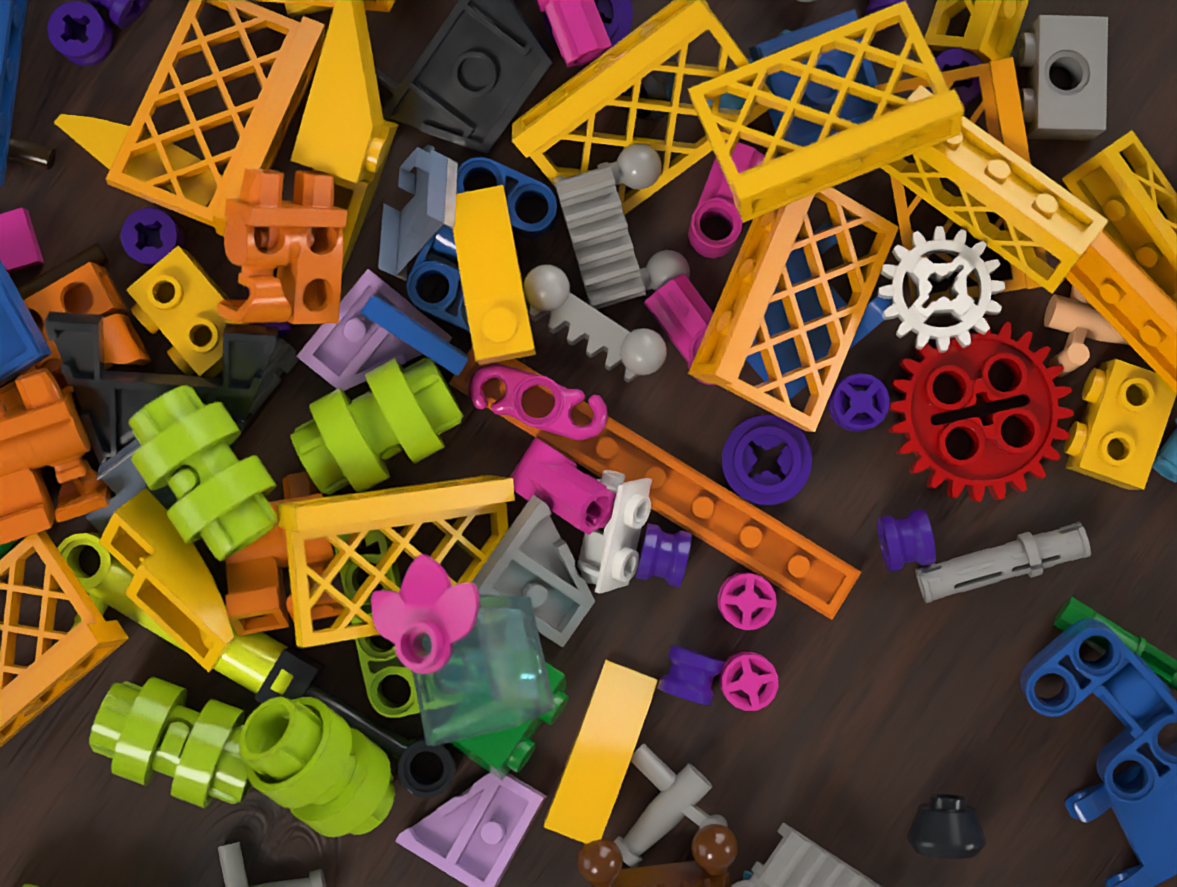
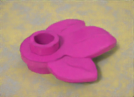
(423, 607)

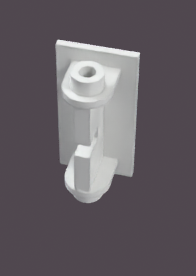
(611, 555)

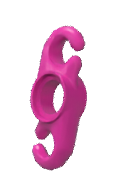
(518, 382)

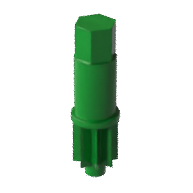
(1158, 661)

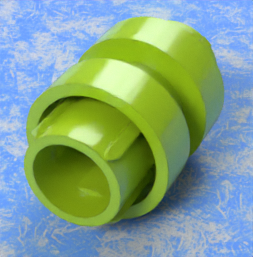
(353, 438)
(191, 453)
(154, 732)
(317, 766)

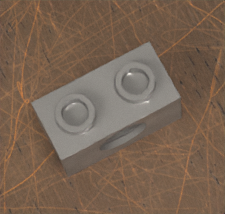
(1081, 49)

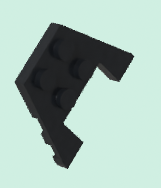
(470, 75)
(116, 396)

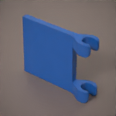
(809, 308)
(1147, 825)

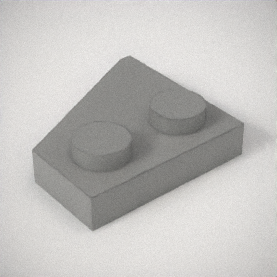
(539, 566)

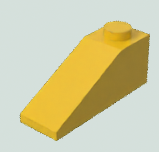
(344, 104)
(491, 277)

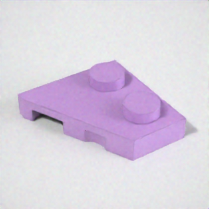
(356, 344)
(477, 830)

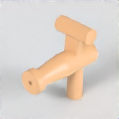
(1080, 320)

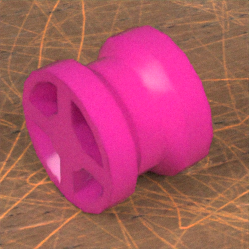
(755, 603)
(751, 690)

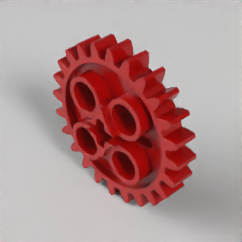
(990, 458)

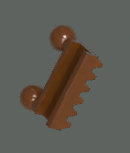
(712, 848)

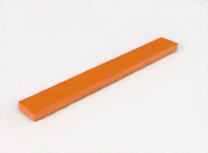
(688, 498)

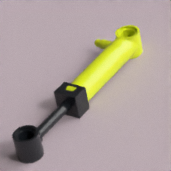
(262, 668)

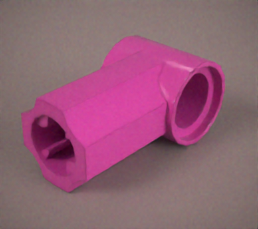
(576, 29)
(719, 202)
(681, 315)
(563, 487)

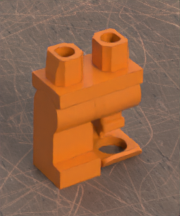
(295, 237)
(85, 292)
(38, 435)
(257, 575)

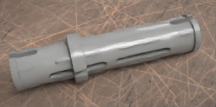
(988, 566)

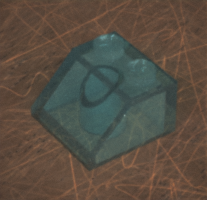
(492, 677)

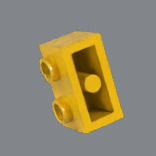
(183, 305)
(1120, 424)

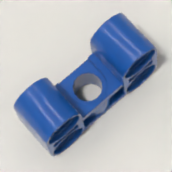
(440, 254)
(1129, 692)

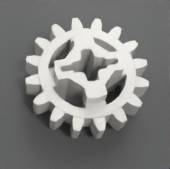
(922, 269)

